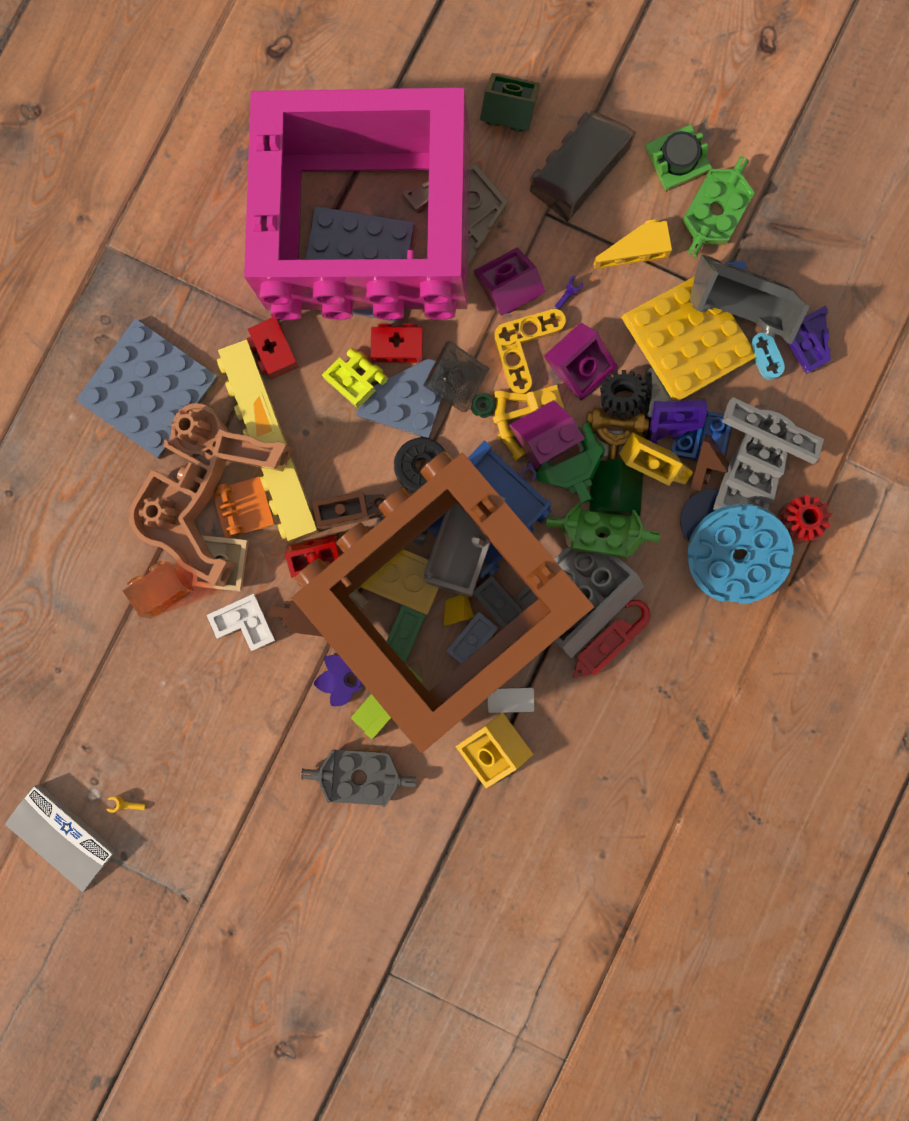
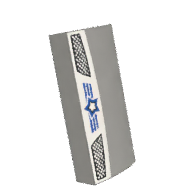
(60, 837)

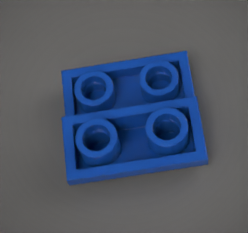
(690, 443)

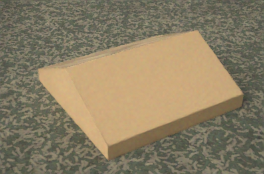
(227, 549)

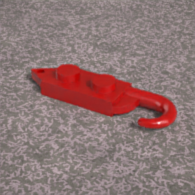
(611, 642)

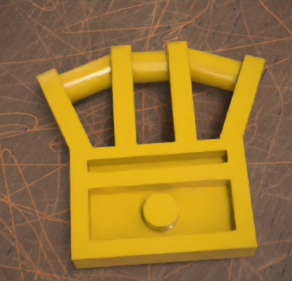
(534, 401)

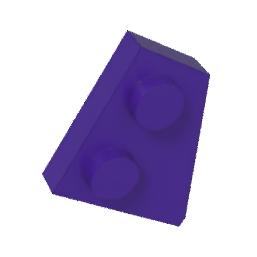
(812, 341)

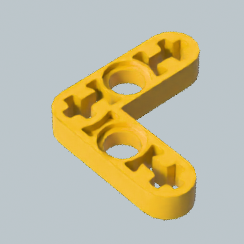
(514, 344)

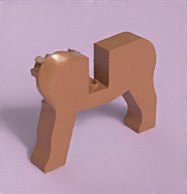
(167, 507)

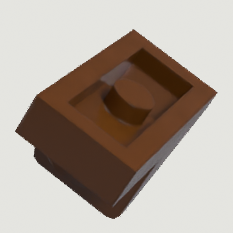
(711, 458)

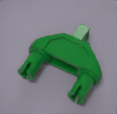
(577, 471)

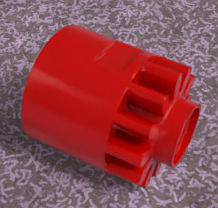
(816, 518)

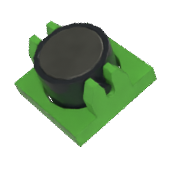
(677, 155)

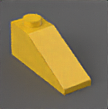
(643, 244)

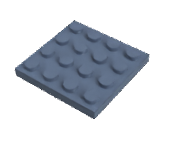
(357, 236)
(145, 387)

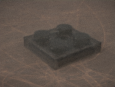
(456, 376)

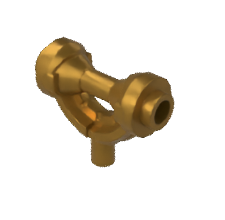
(600, 421)

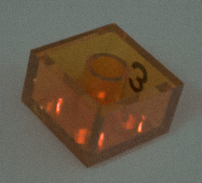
(157, 589)

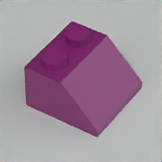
(510, 281)
(581, 360)
(546, 433)

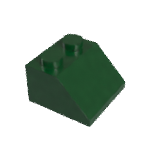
(509, 102)

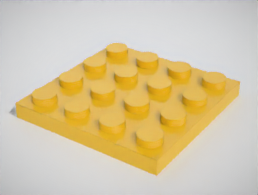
(687, 345)

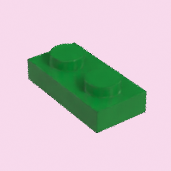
(405, 631)

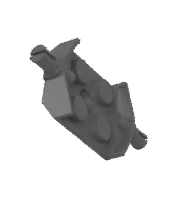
(337, 780)

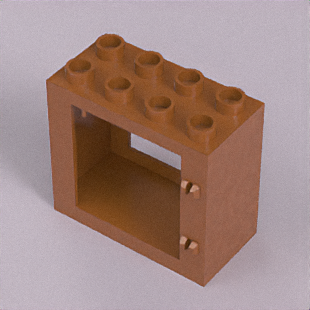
(326, 601)

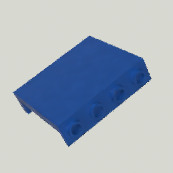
(519, 496)

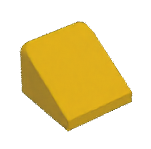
(457, 610)

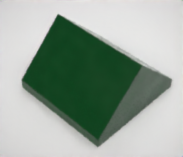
(616, 488)

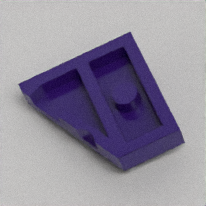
(676, 418)

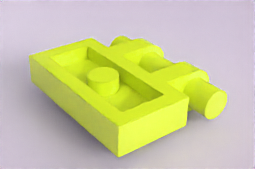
(349, 382)

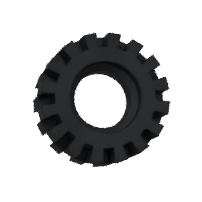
(627, 405)

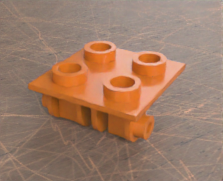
(242, 507)

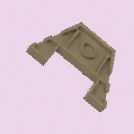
(485, 206)

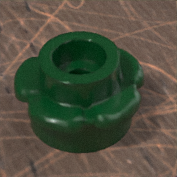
(489, 405)

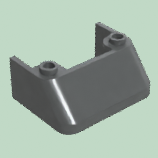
(749, 296)

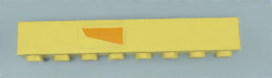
(262, 424)

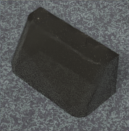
(581, 163)

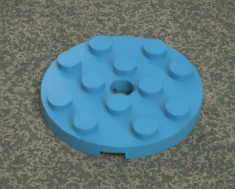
(745, 528)

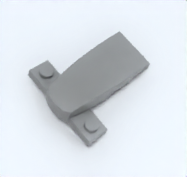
(761, 454)

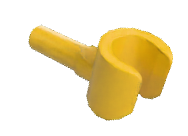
(121, 804)

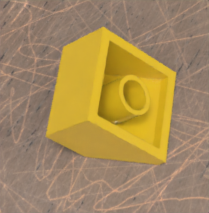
(494, 750)

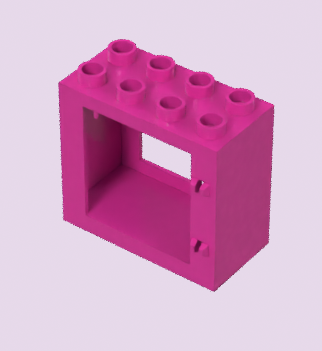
(357, 133)

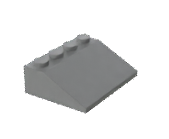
(605, 583)

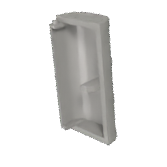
(457, 554)

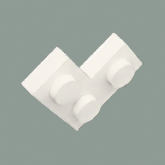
(243, 615)

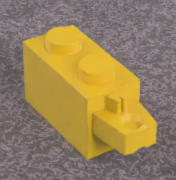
(654, 460)

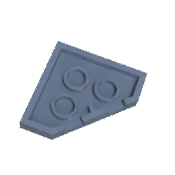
(404, 402)

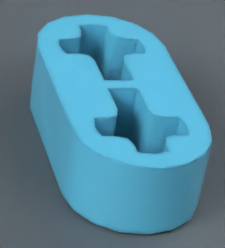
(771, 352)

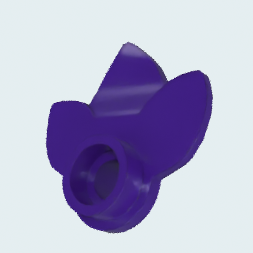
(336, 681)

